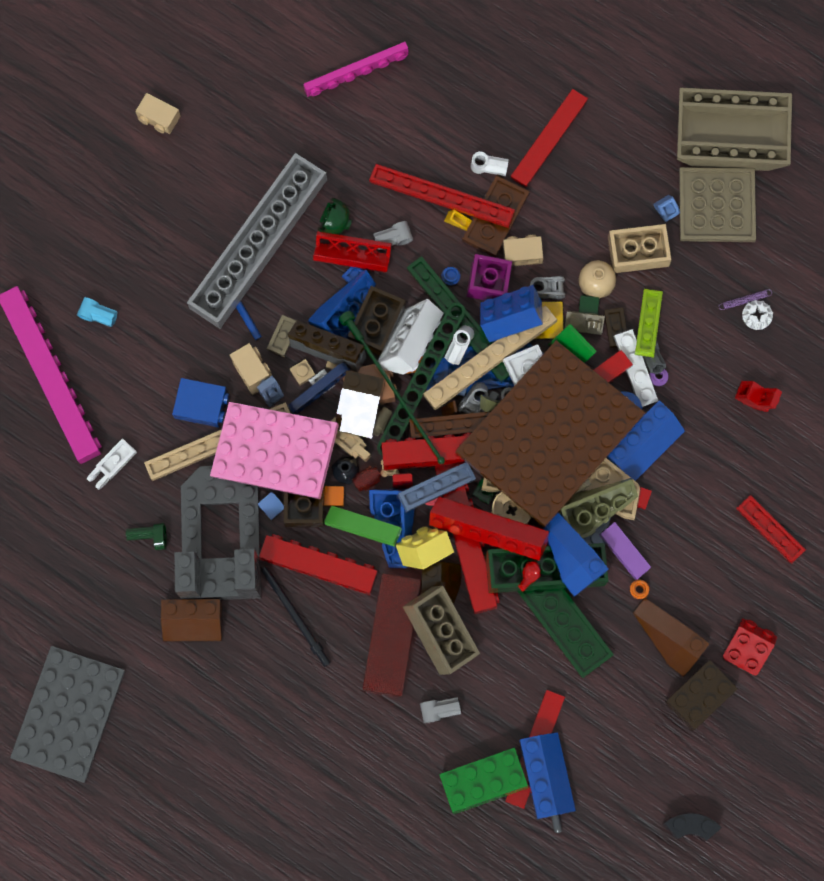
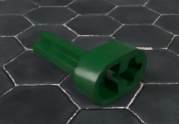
(157, 532)

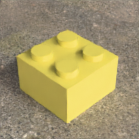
(424, 548)

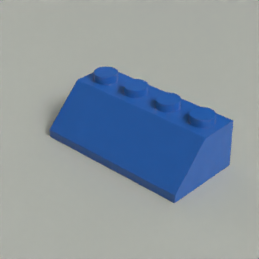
(647, 441)
(547, 775)

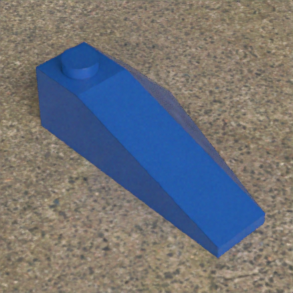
(347, 299)
(388, 508)
(575, 559)

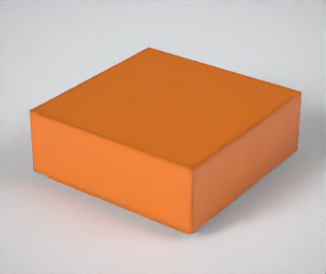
(334, 496)

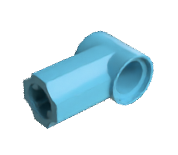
(93, 311)

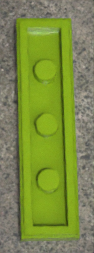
(648, 323)

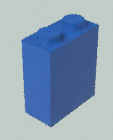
(200, 402)

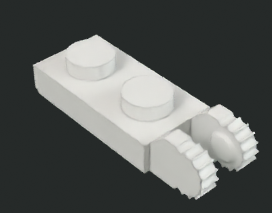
(112, 463)

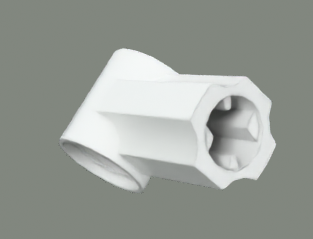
(491, 164)
(458, 345)

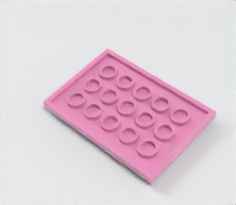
(274, 450)

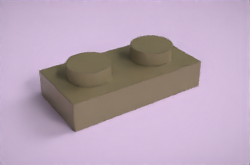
(280, 341)

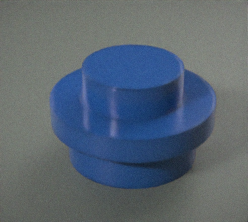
(450, 276)

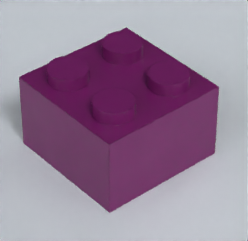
(488, 277)

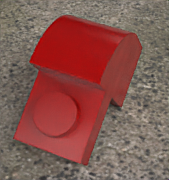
(757, 396)

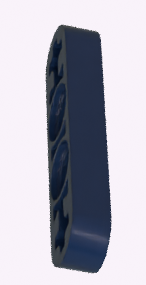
(318, 388)

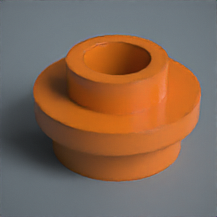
(641, 583)

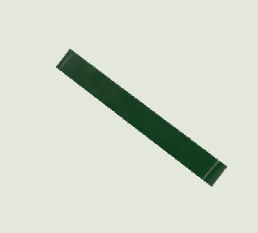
(423, 370)

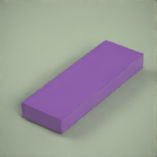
(625, 551)

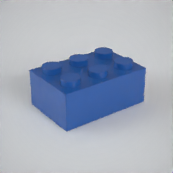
(511, 313)

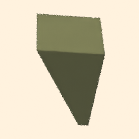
(487, 404)

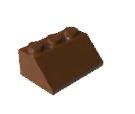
(191, 620)

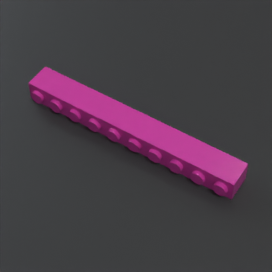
(49, 375)

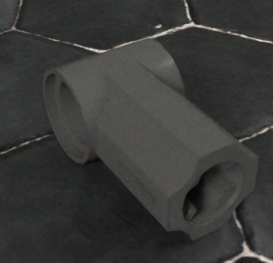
(655, 364)

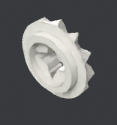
(752, 321)

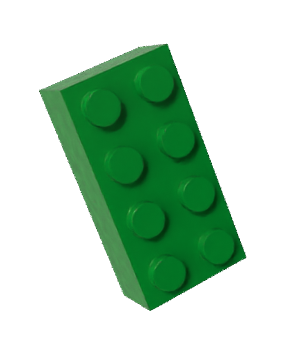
(483, 781)

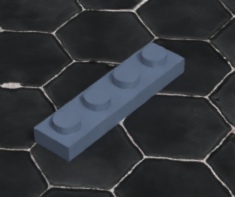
(436, 486)

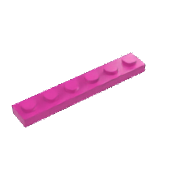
(355, 69)

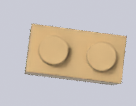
(158, 114)
(523, 250)

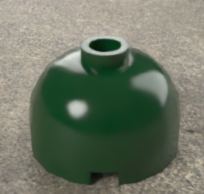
(335, 217)

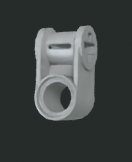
(549, 287)
(471, 401)

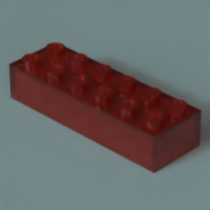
(391, 637)

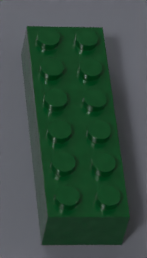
(506, 570)

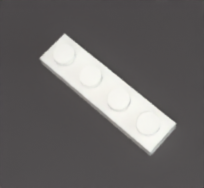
(638, 372)

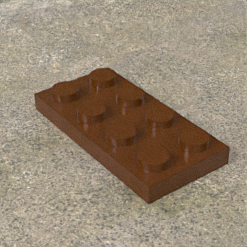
(490, 236)

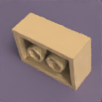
(639, 248)

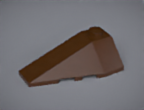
(674, 640)

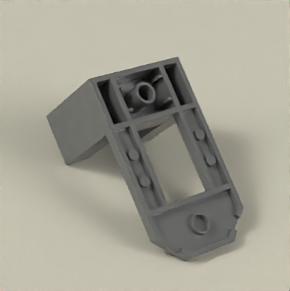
(218, 577)

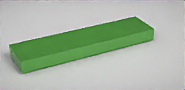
(362, 526)

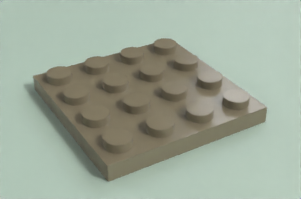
(717, 204)

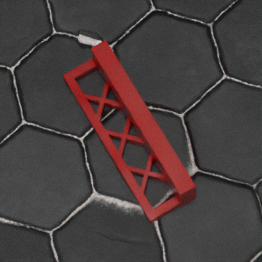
(352, 255)

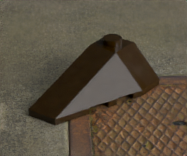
(443, 575)

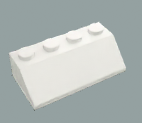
(411, 337)

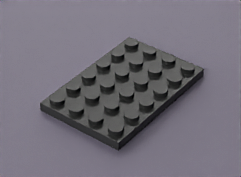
(68, 714)

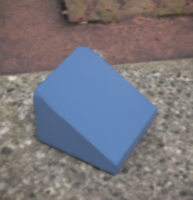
(667, 208)
(271, 505)

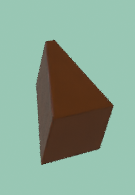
(449, 409)

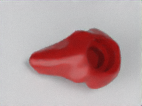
(530, 574)

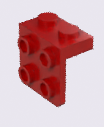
(750, 646)

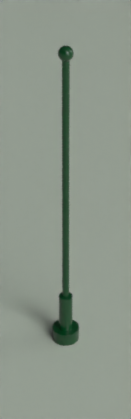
(348, 319)

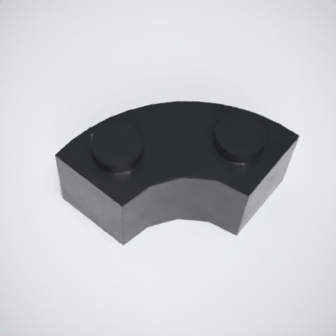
(692, 825)

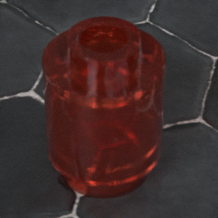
(366, 478)

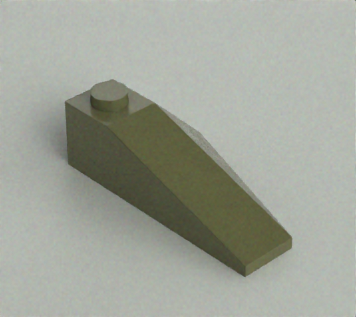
(594, 507)

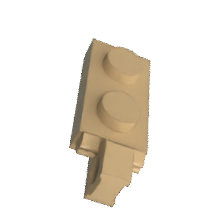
(352, 444)

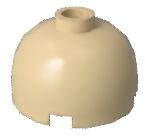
(597, 279)

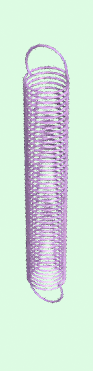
(745, 301)

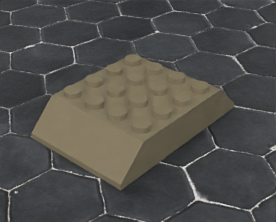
(734, 129)

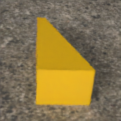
(457, 219)

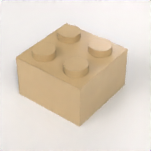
(249, 366)

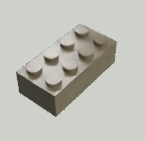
(441, 630)

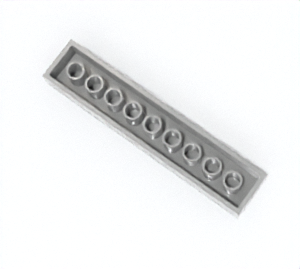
(257, 240)

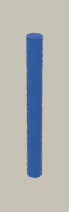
(248, 321)

